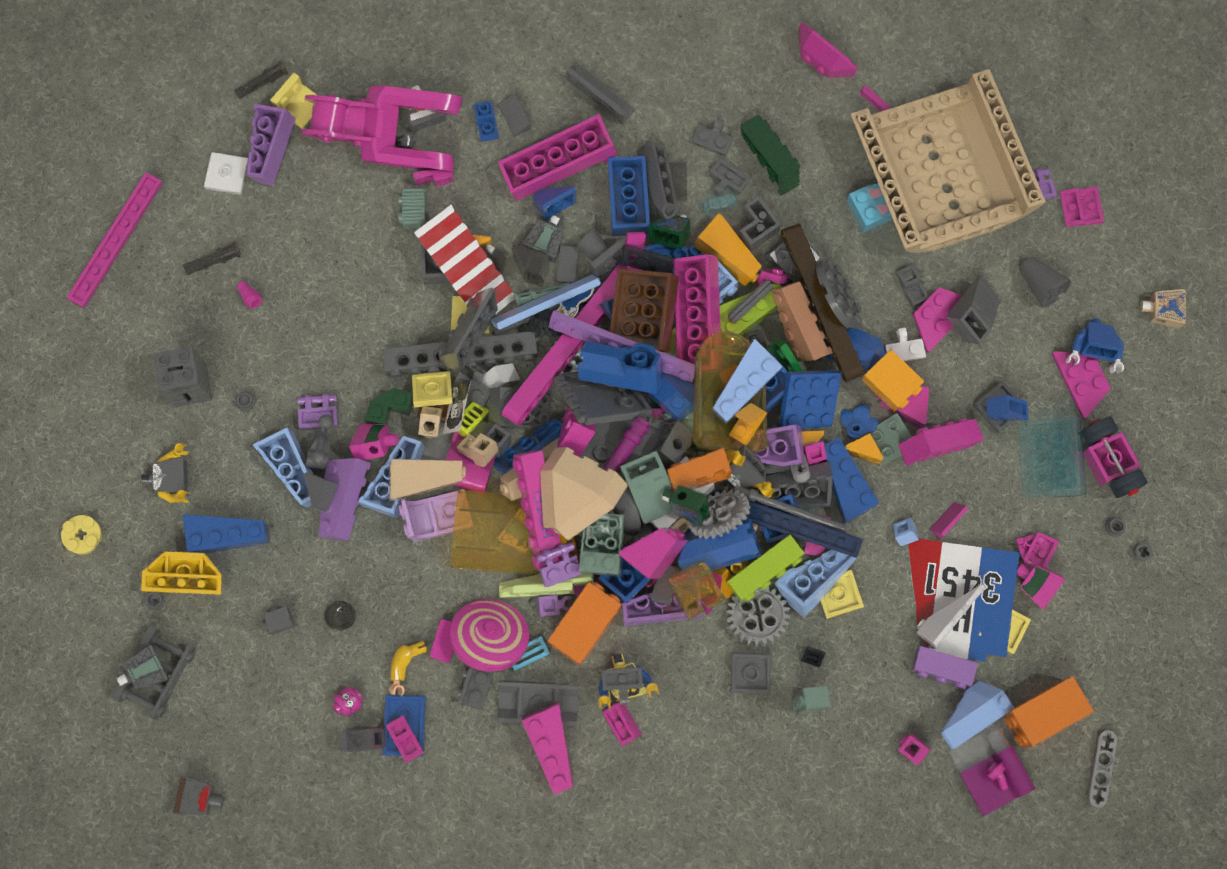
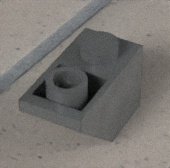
(494, 432)

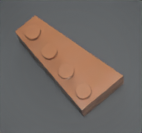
(799, 323)

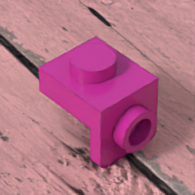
(775, 275)

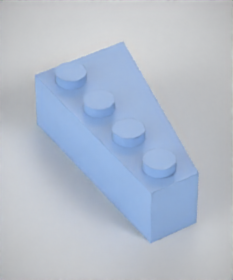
(288, 461)

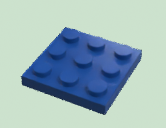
(810, 398)

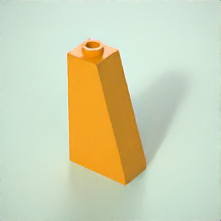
(723, 243)

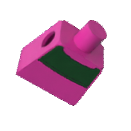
(372, 441)
(1040, 583)

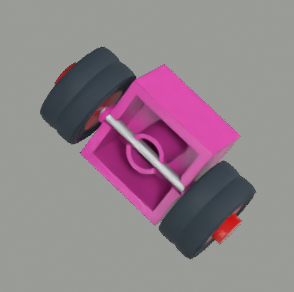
(1112, 458)

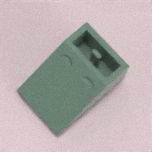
(646, 484)
(602, 546)

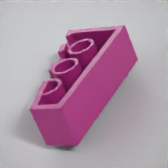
(575, 434)
(940, 440)
(549, 742)

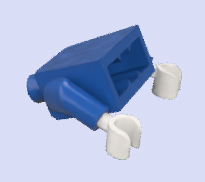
(1098, 342)

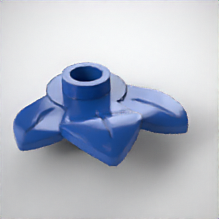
(858, 418)

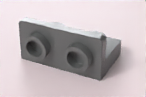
(475, 688)

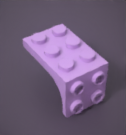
(429, 516)

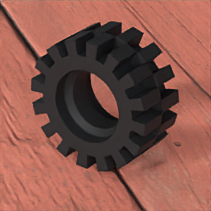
(540, 324)

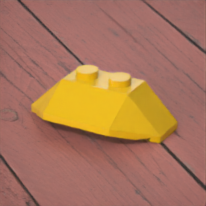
(182, 574)

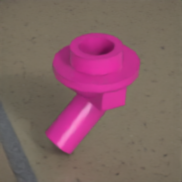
(996, 771)

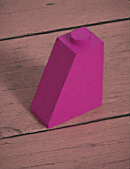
(916, 409)

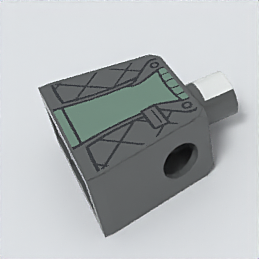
(546, 238)
(143, 669)

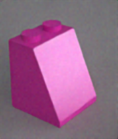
(655, 552)

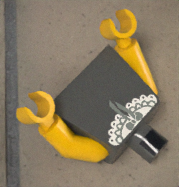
(747, 471)
(170, 476)

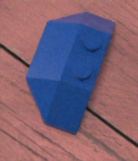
(867, 347)

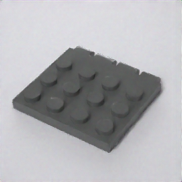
(600, 403)
(610, 434)

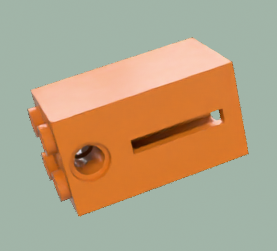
(585, 623)
(1047, 713)

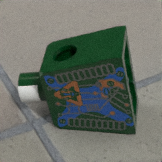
(670, 232)
(688, 504)

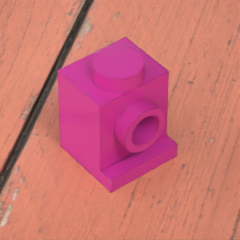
(915, 756)

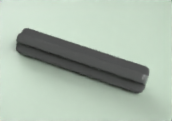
(750, 301)

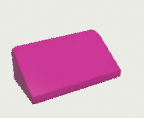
(948, 519)
(441, 647)
(622, 723)

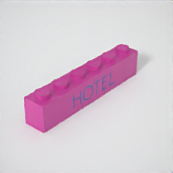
(529, 484)

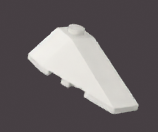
(940, 624)

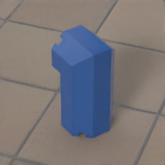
(622, 367)
(720, 551)

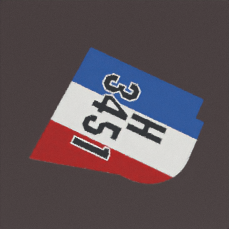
(949, 571)

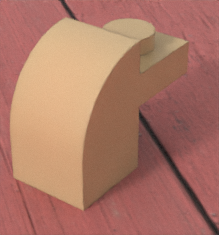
(479, 449)

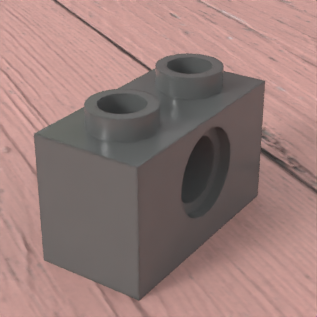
(675, 434)

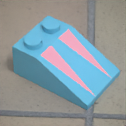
(869, 207)

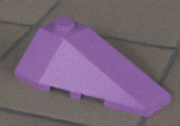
(783, 446)

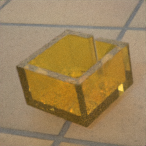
(693, 585)

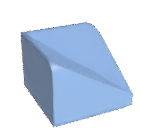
(905, 531)

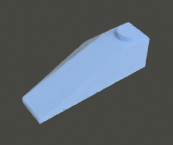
(809, 583)
(977, 710)

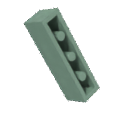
(811, 700)

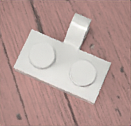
(906, 349)

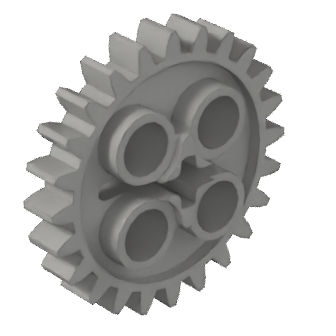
(724, 513)
(775, 612)

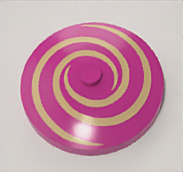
(489, 635)

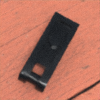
(645, 259)

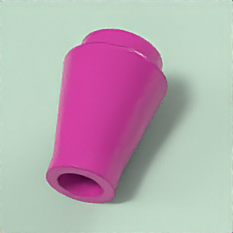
(249, 295)

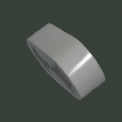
(803, 476)

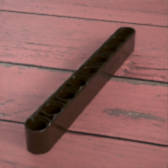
(833, 329)

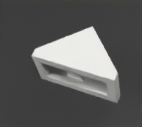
(501, 376)

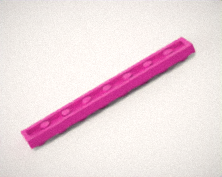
(114, 240)

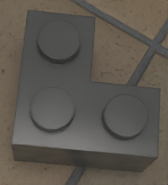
(762, 223)

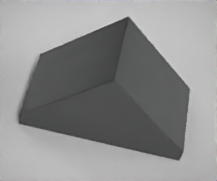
(320, 491)

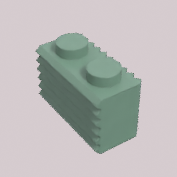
(413, 207)

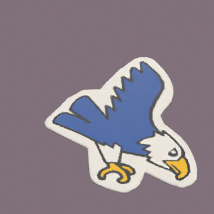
(571, 306)

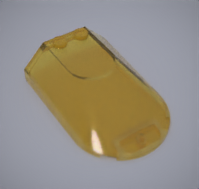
(714, 367)
(490, 534)

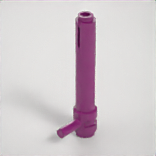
(631, 439)

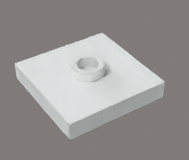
(226, 173)

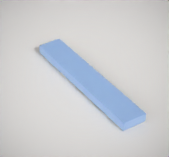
(545, 301)

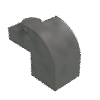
(362, 740)

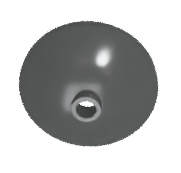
(627, 507)

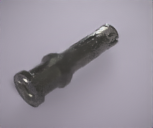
(272, 74)
(221, 256)

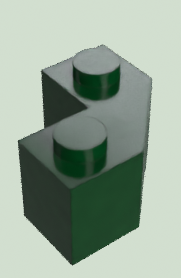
(393, 400)

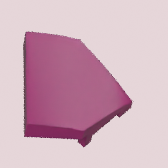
(1036, 549)

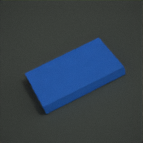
(413, 710)

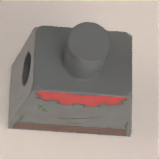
(195, 797)

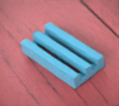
(535, 658)

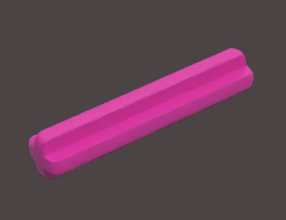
(874, 99)

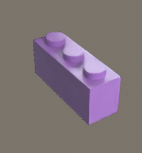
(944, 667)

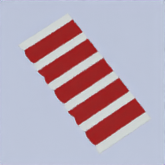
(462, 258)

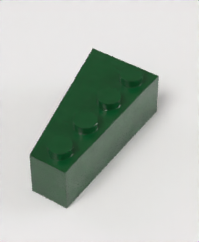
(771, 153)

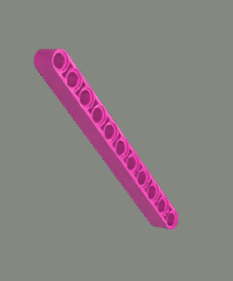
(558, 357)

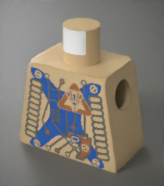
(1166, 307)

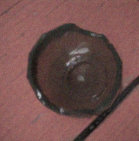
(335, 611)

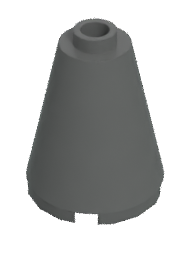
(1043, 281)

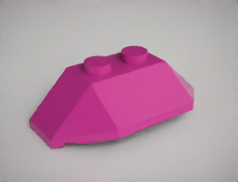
(823, 55)

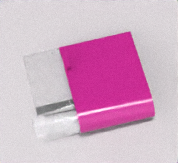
(445, 449)

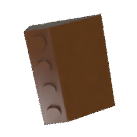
(645, 307)

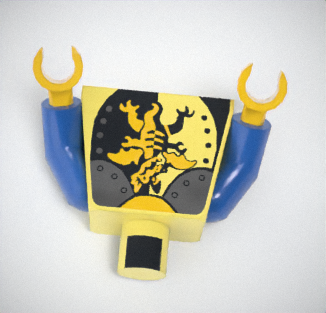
(608, 697)

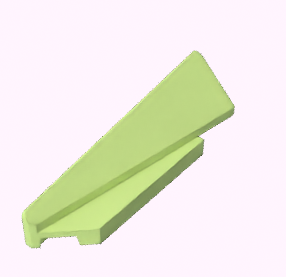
(534, 586)

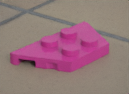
(932, 317)
(1084, 381)

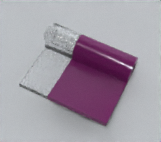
(980, 754)

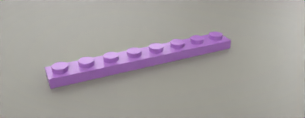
(593, 334)

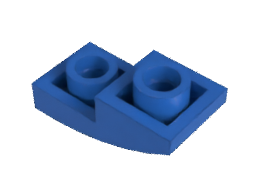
(486, 121)

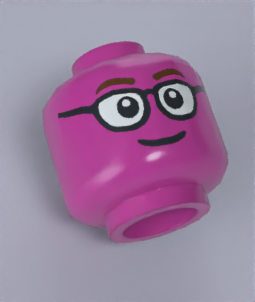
(347, 701)

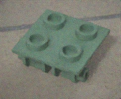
(888, 437)

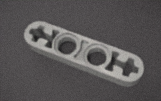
(1106, 769)

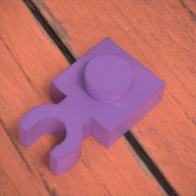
(550, 605)

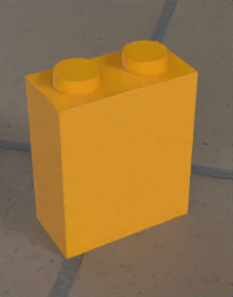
(893, 381)

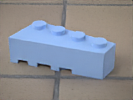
(750, 376)
(377, 495)

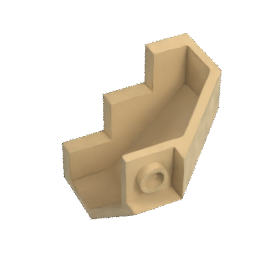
(576, 492)

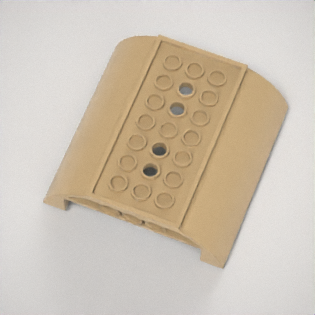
(976, 158)

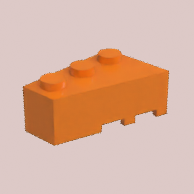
(700, 471)

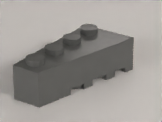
(810, 493)

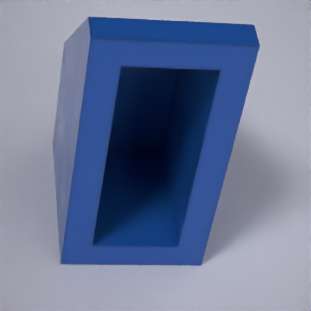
(1007, 408)

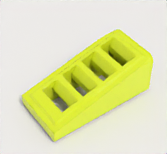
(470, 409)

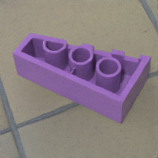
(268, 142)
(339, 519)
(644, 611)

